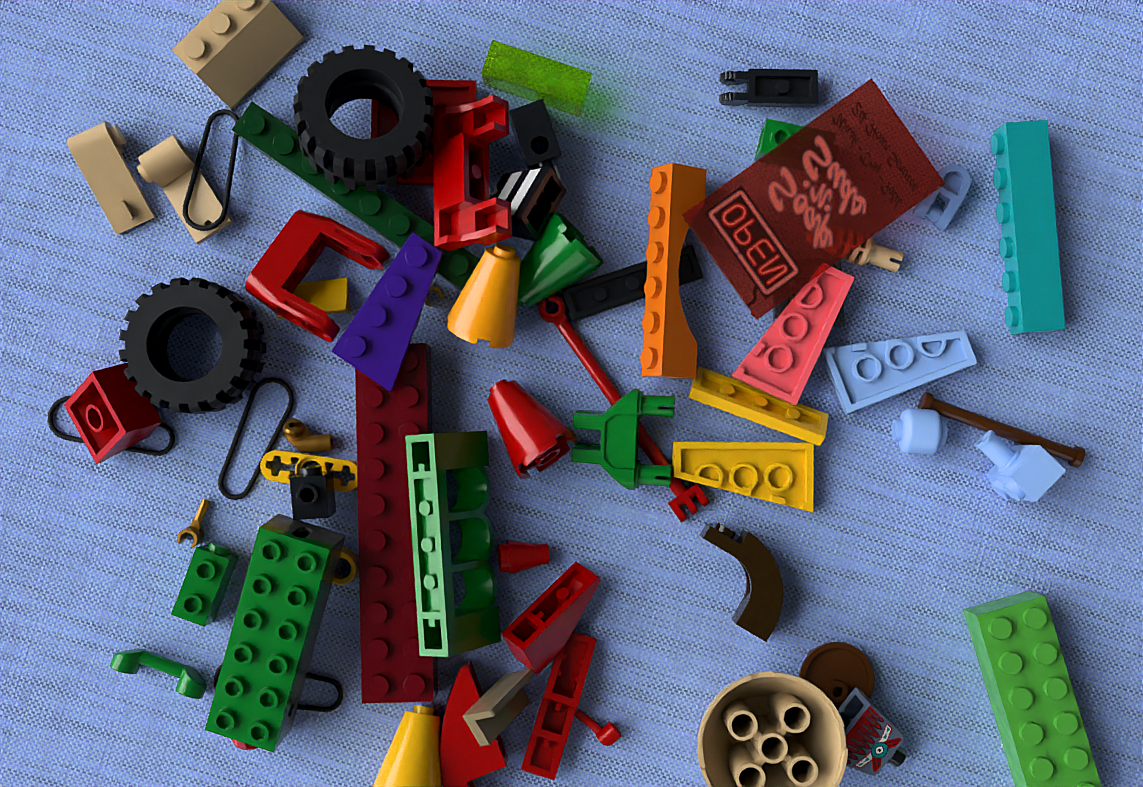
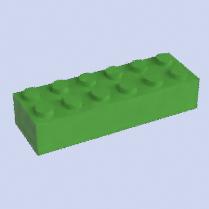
(1031, 692)

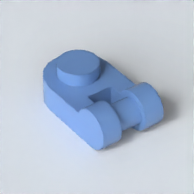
(953, 192)

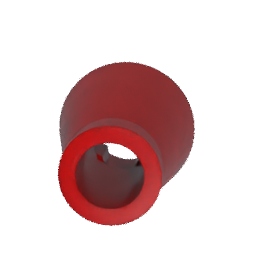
(520, 556)

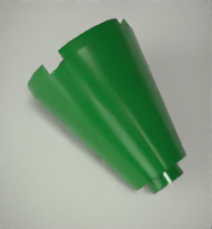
(555, 261)

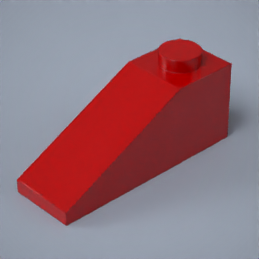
(550, 620)

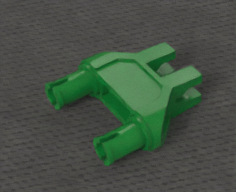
(620, 439)

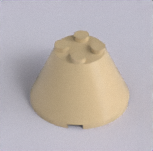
(772, 734)

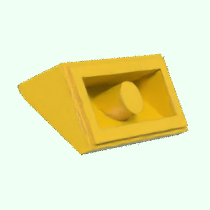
(327, 295)

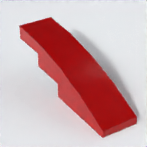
(558, 706)

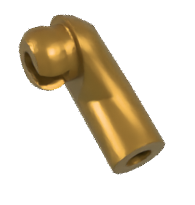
(304, 439)

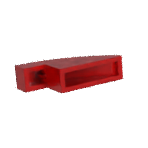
(460, 753)

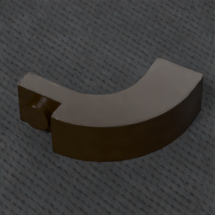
(764, 586)

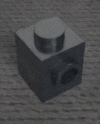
(312, 493)

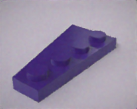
(385, 324)

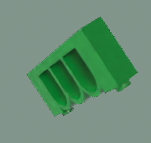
(476, 621)

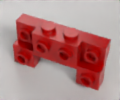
(461, 175)

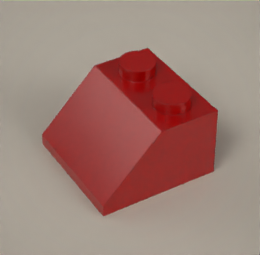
(111, 413)

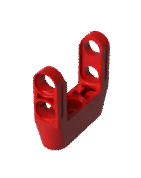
(292, 257)

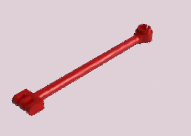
(561, 322)

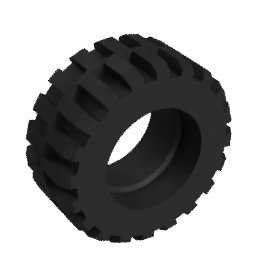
(364, 76)
(148, 339)

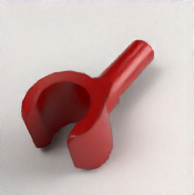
(606, 735)

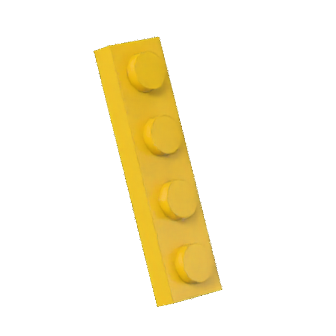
(757, 406)

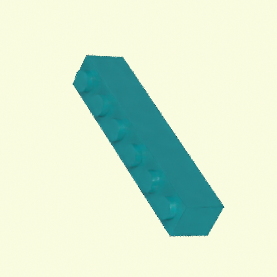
(1028, 227)

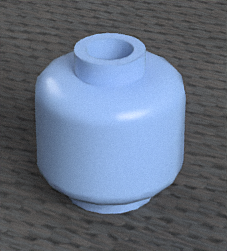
(920, 431)

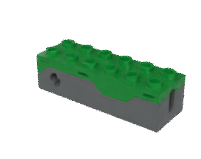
(274, 632)

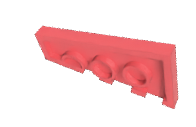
(794, 341)

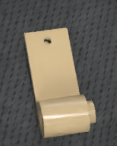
(101, 162)
(171, 169)

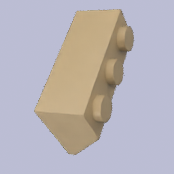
(238, 47)

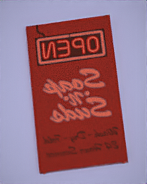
(813, 199)

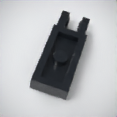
(772, 88)

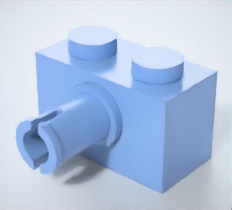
(1019, 471)

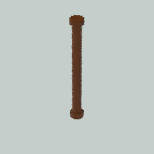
(1073, 455)

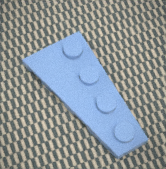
(885, 368)

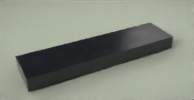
(622, 287)

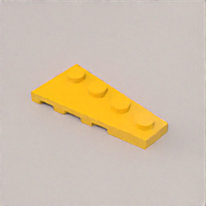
(755, 469)

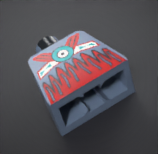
(870, 735)

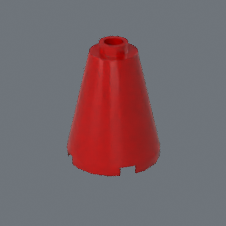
(528, 428)

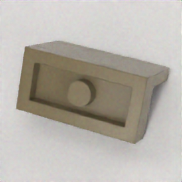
(498, 706)

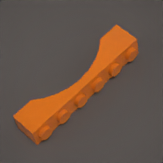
(667, 340)

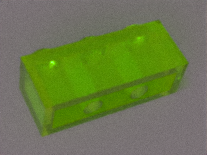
(536, 78)

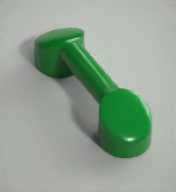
(190, 683)

